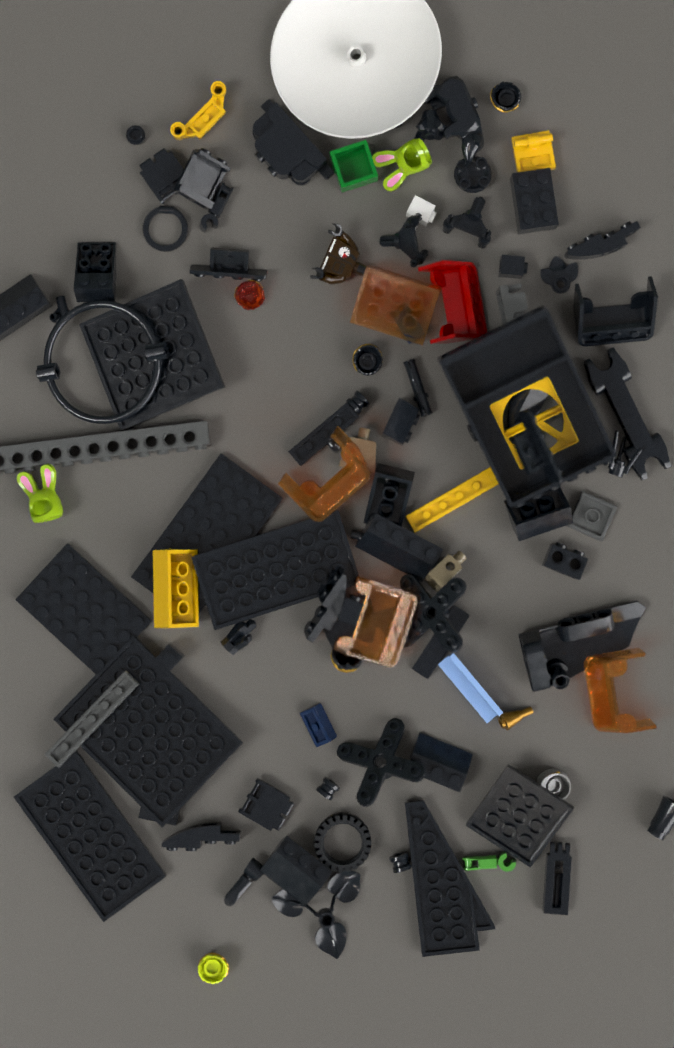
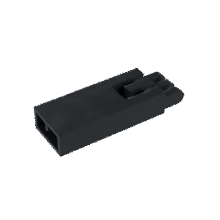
(555, 884)

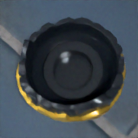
(505, 96)
(367, 359)
(345, 662)

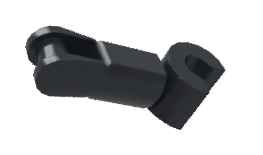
(217, 209)
(250, 873)

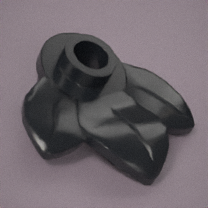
(559, 272)

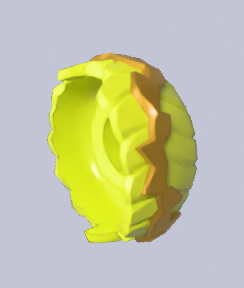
(213, 968)

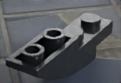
(597, 247)
(331, 600)
(192, 837)

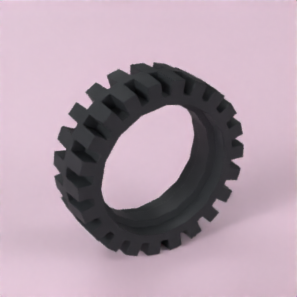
(332, 863)

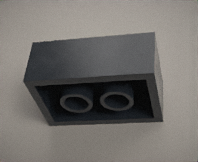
(534, 201)

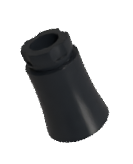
(663, 819)

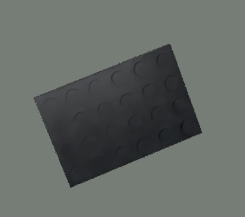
(82, 609)

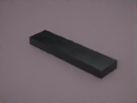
(435, 650)

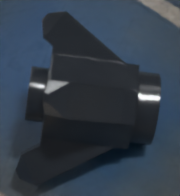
(430, 126)

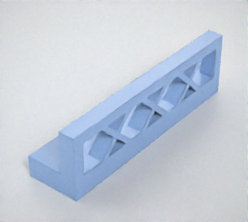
(469, 687)

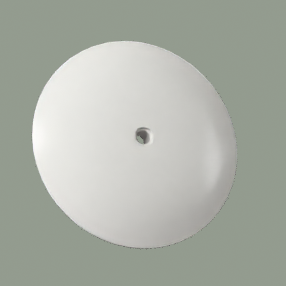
(360, 96)

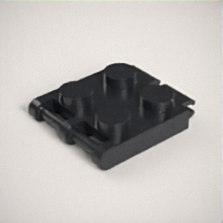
(162, 174)
(267, 806)

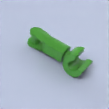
(489, 862)

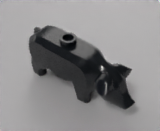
(461, 113)

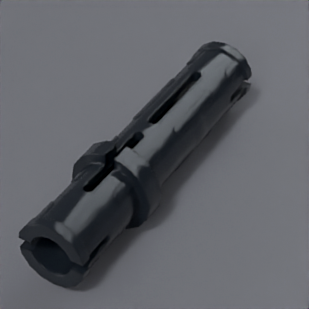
(417, 387)

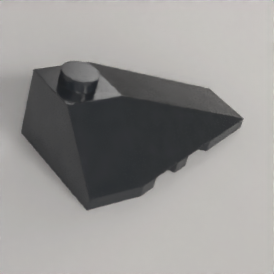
(525, 400)

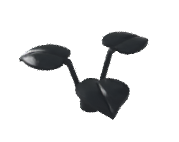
(331, 936)

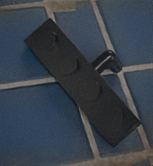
(321, 435)

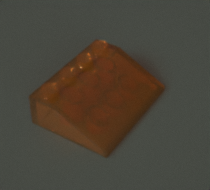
(395, 304)

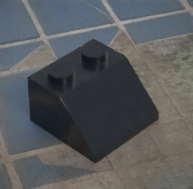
(400, 422)

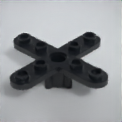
(426, 607)
(374, 759)

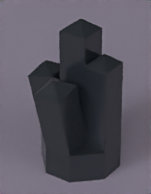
(238, 636)

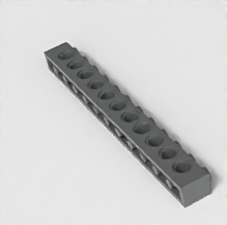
(201, 440)

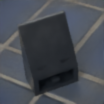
(95, 271)

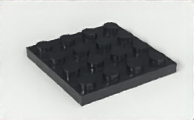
(519, 816)

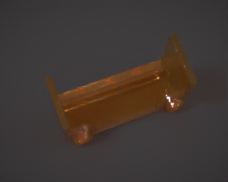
(322, 501)
(602, 697)

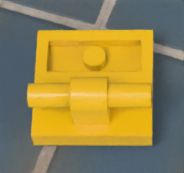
(533, 151)

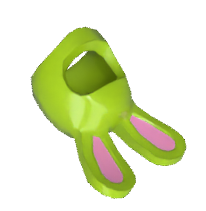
(410, 158)
(43, 503)

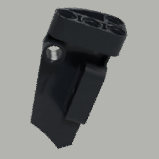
(565, 646)

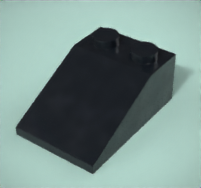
(389, 493)

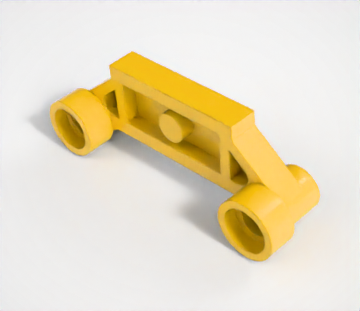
(205, 117)

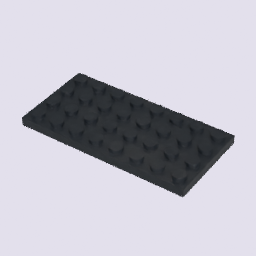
(219, 512)
(273, 569)
(90, 836)

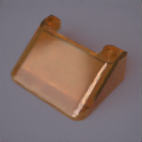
(381, 624)

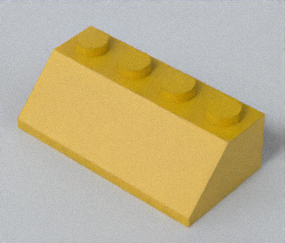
(175, 589)

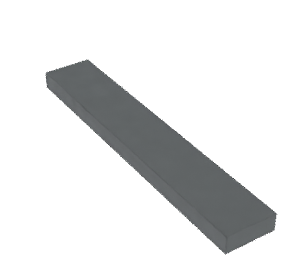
(92, 718)

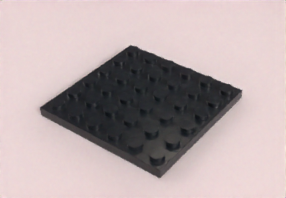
(121, 362)

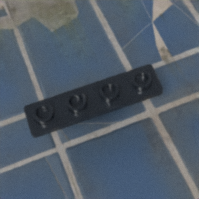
(228, 263)
(534, 450)

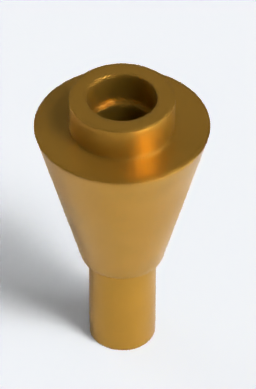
(509, 719)

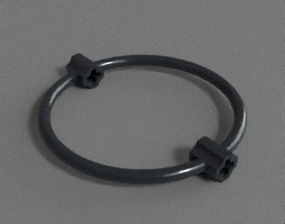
(51, 371)

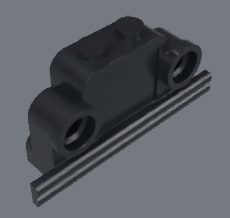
(286, 147)

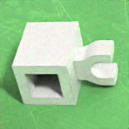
(423, 207)

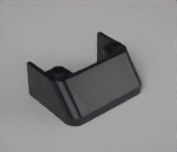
(616, 323)

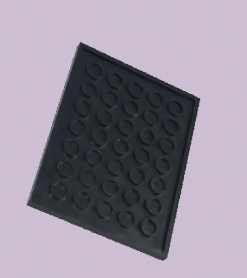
(158, 739)

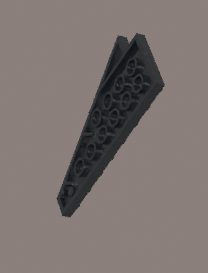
(445, 898)

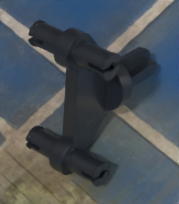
(470, 223)
(407, 241)

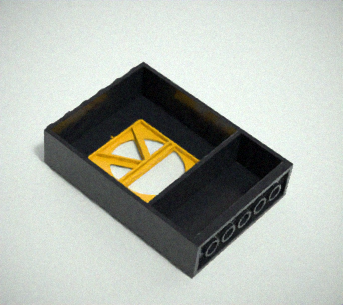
(519, 358)

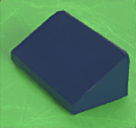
(318, 725)

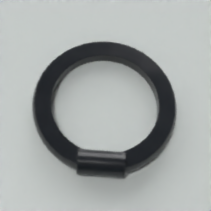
(165, 210)

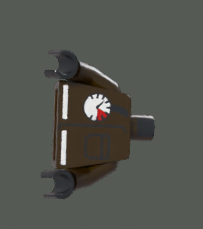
(339, 259)

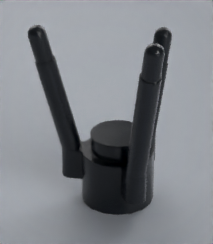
(618, 466)

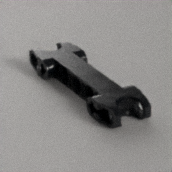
(613, 385)

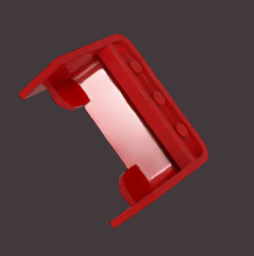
(461, 300)

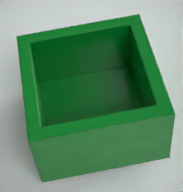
(353, 166)

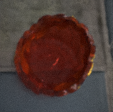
(249, 295)

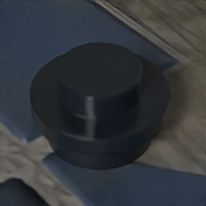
(135, 135)

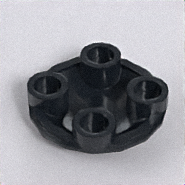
(473, 177)

